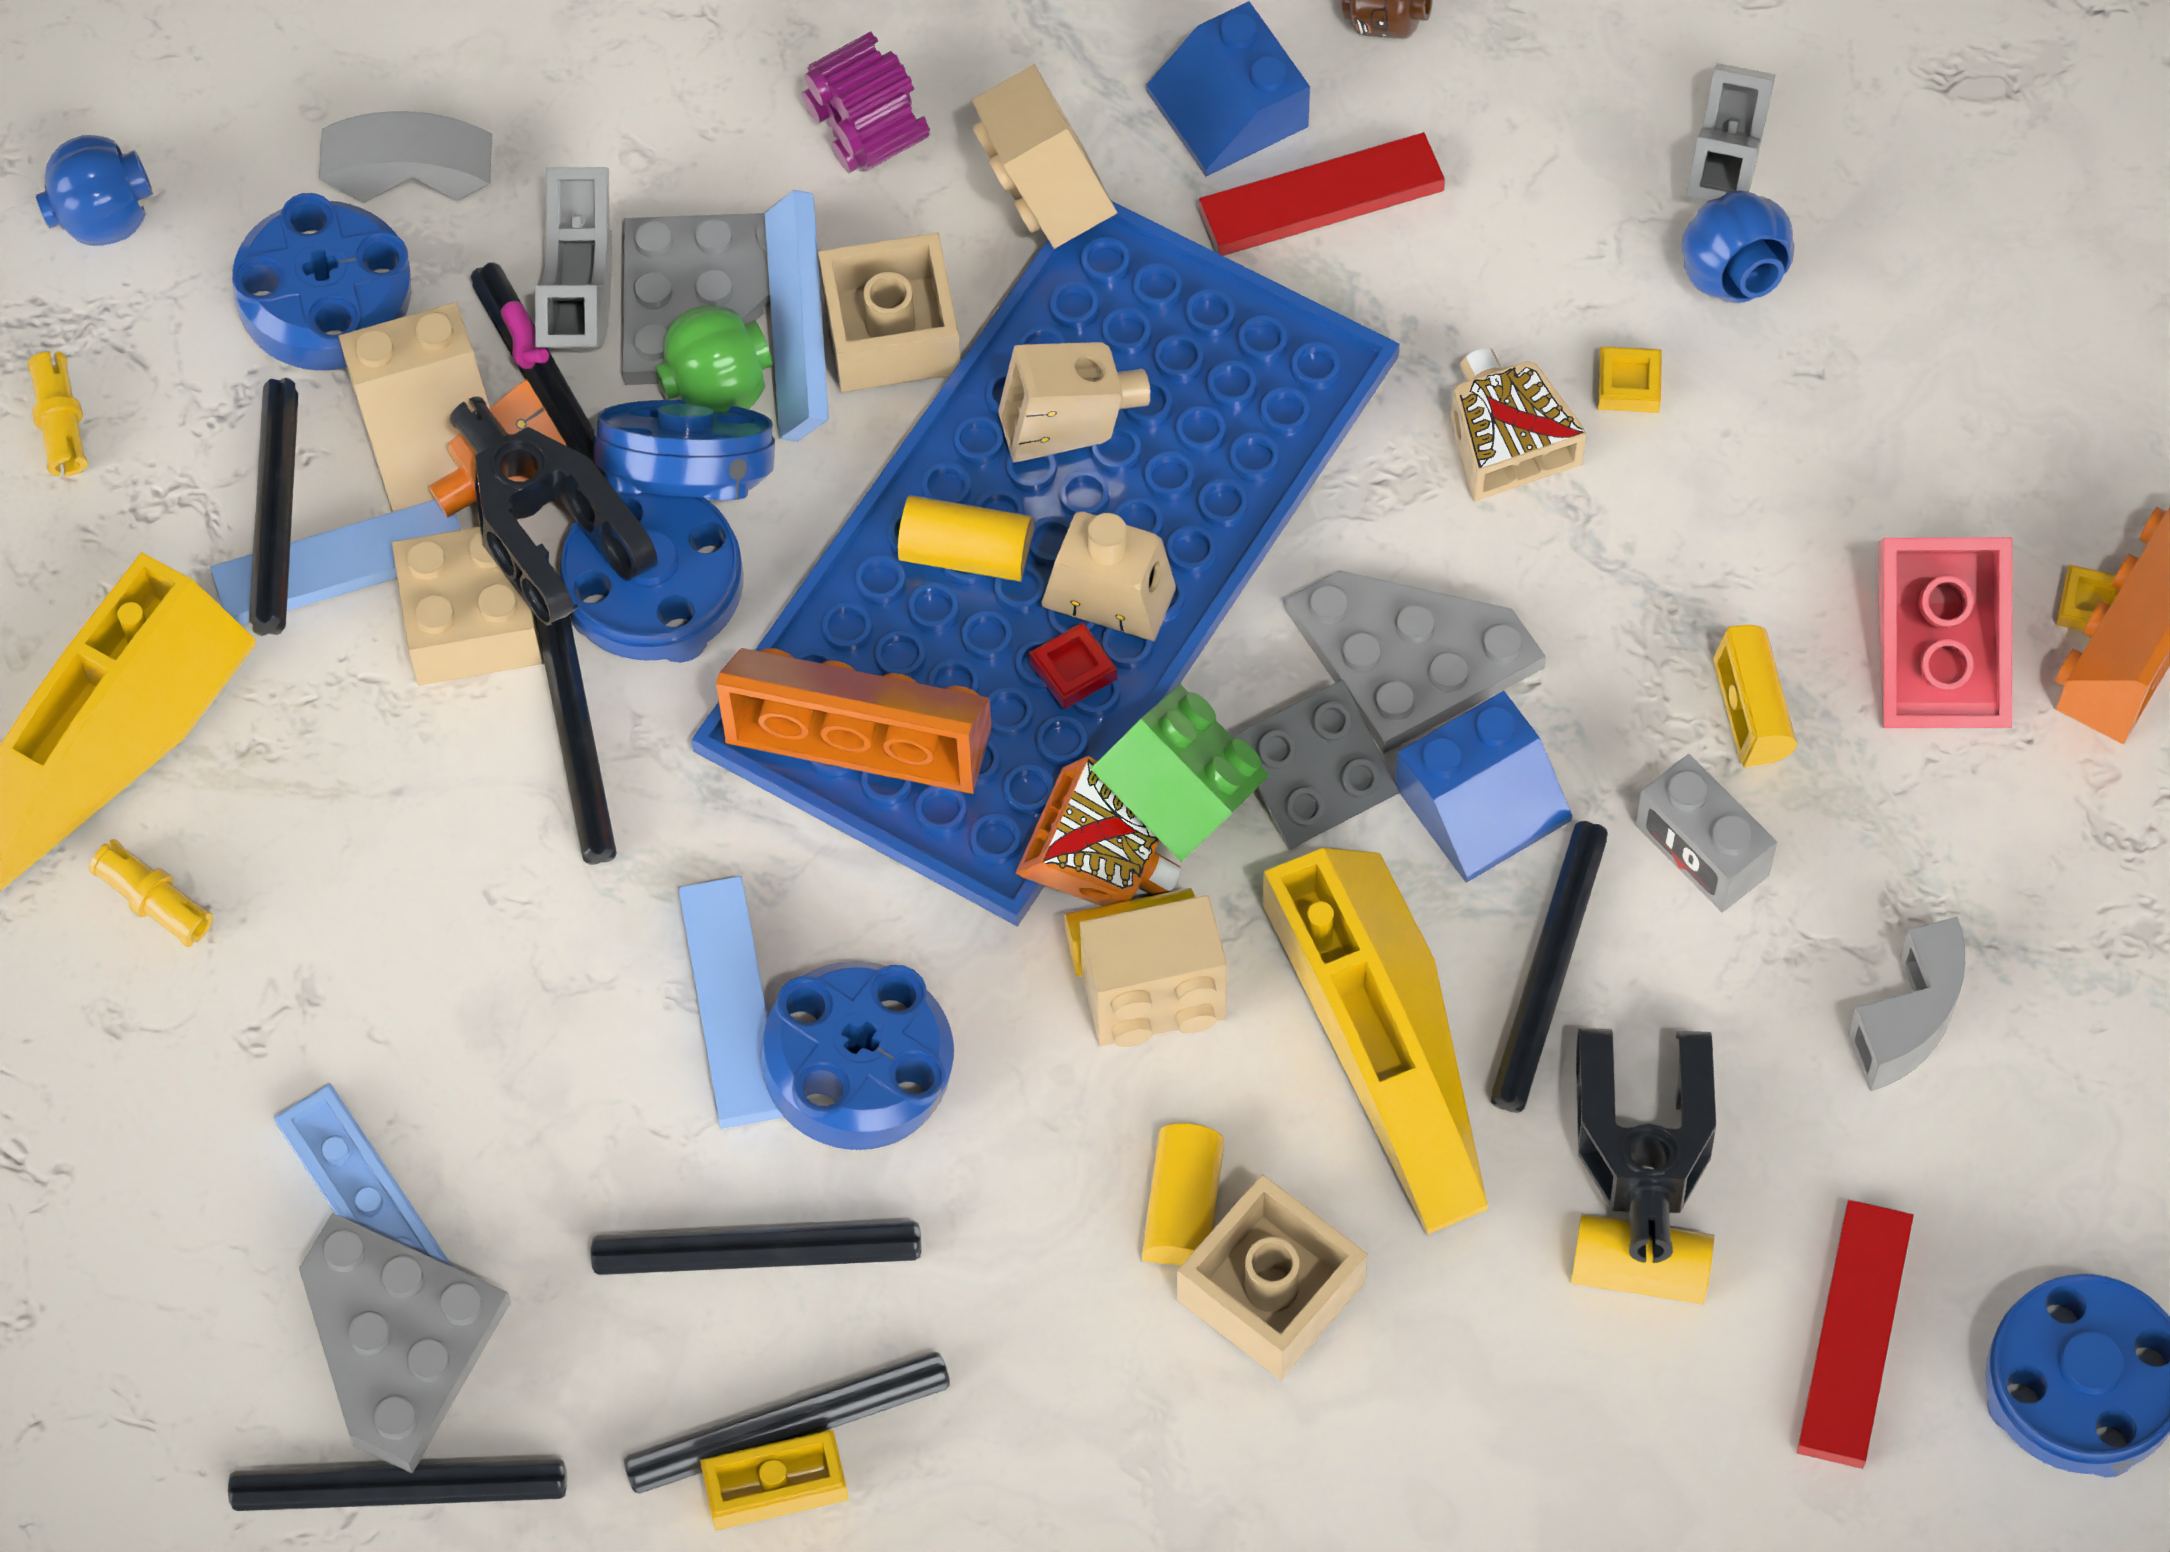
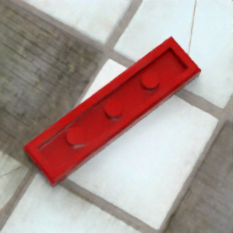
(1321, 194)
(1855, 1334)

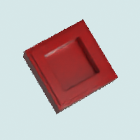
(1073, 665)

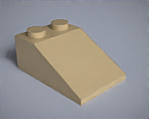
(406, 387)

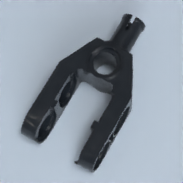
(553, 474)
(1619, 1153)

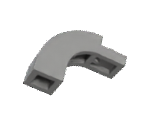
(576, 283)

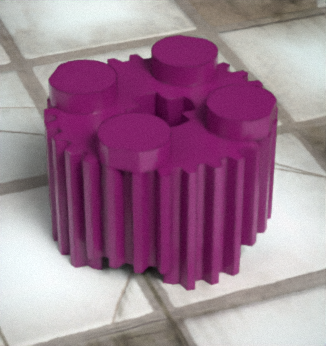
(864, 103)

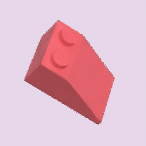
(1945, 632)

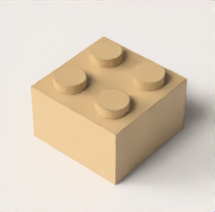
(1040, 158)
(889, 312)
(461, 609)
(1154, 971)
(1271, 1276)

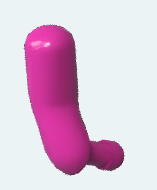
(523, 335)

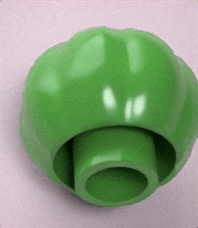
(714, 359)

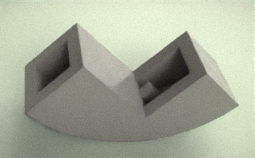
(1730, 132)
(386, 148)
(1905, 1029)

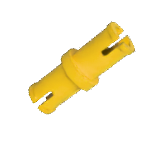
(57, 413)
(151, 893)

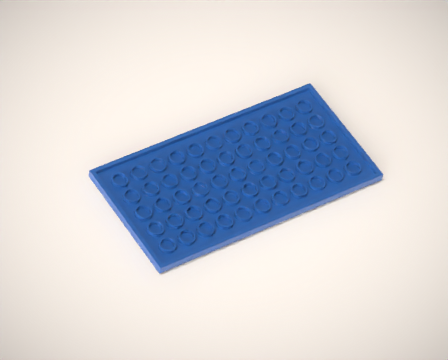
(1237, 429)

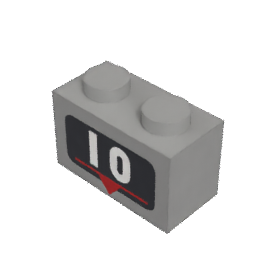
(1705, 833)

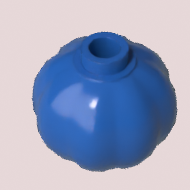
(94, 190)
(1738, 247)

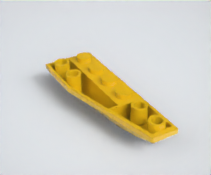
(112, 706)
(1384, 1019)

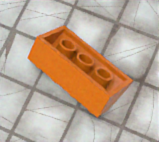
(2129, 642)
(854, 718)

